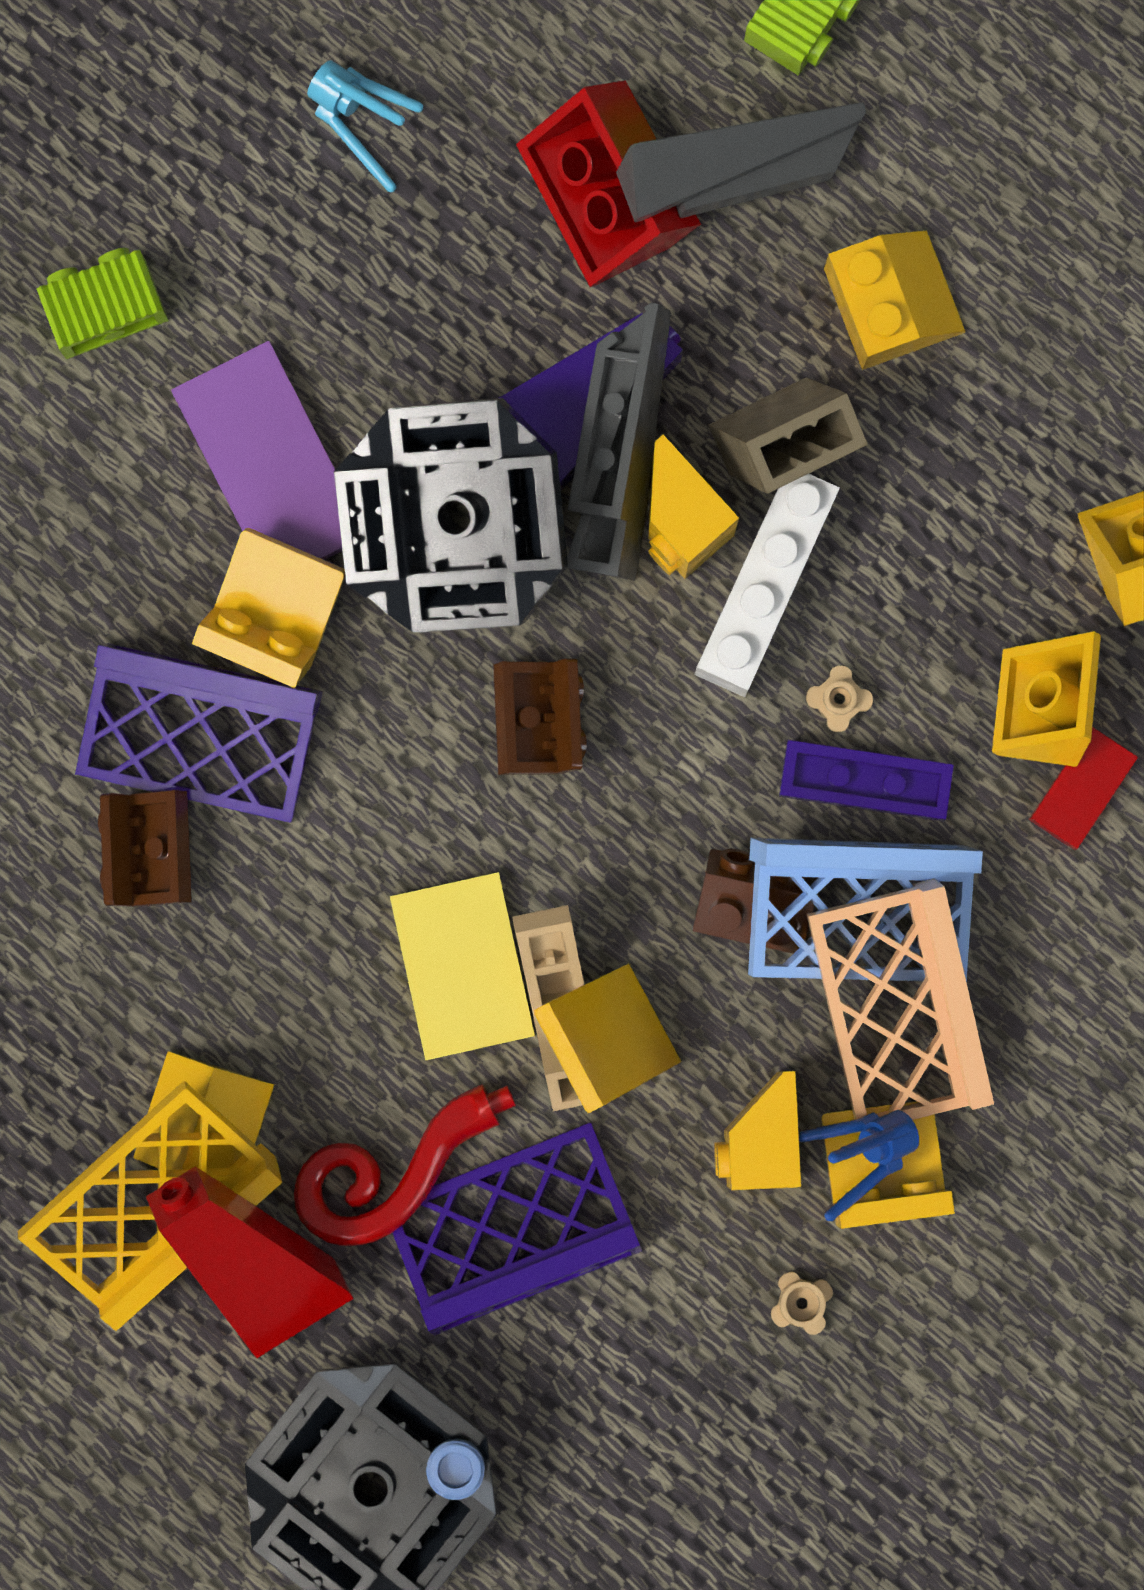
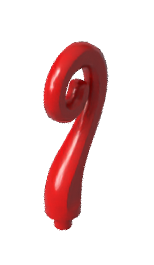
(452, 1125)

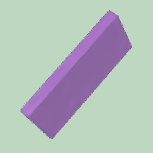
(264, 451)

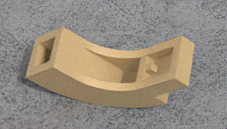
(550, 971)

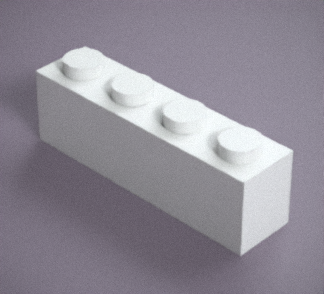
(766, 583)

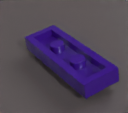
(866, 780)

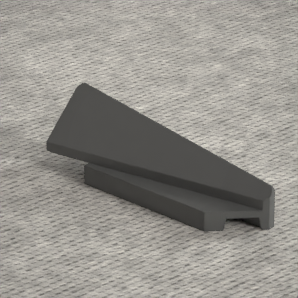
(736, 162)
(618, 446)

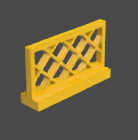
(151, 1262)

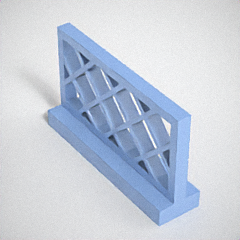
(853, 861)

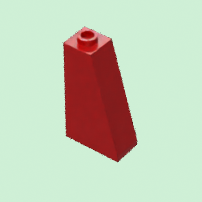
(246, 1261)

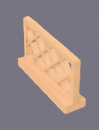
(947, 991)

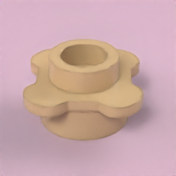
(839, 715)
(811, 1316)

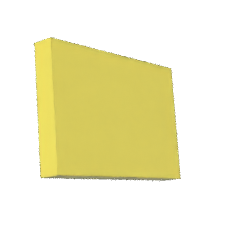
(462, 966)

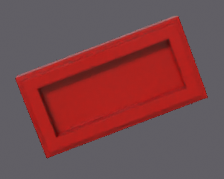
(1083, 791)

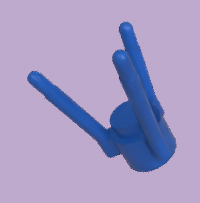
(881, 1141)

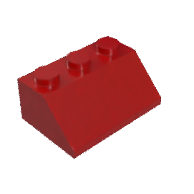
(575, 169)

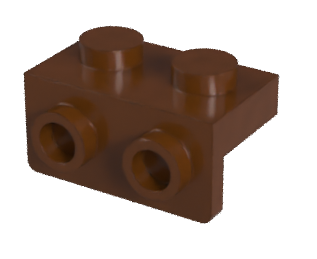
(539, 717)
(145, 849)
(728, 897)

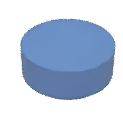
(455, 1469)

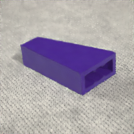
(558, 398)

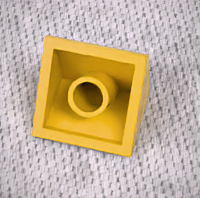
(1047, 699)
(234, 1095)

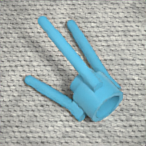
(343, 92)

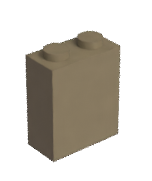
(788, 434)

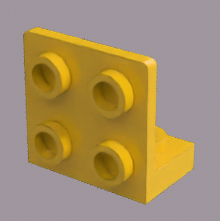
(271, 608)
(903, 1195)

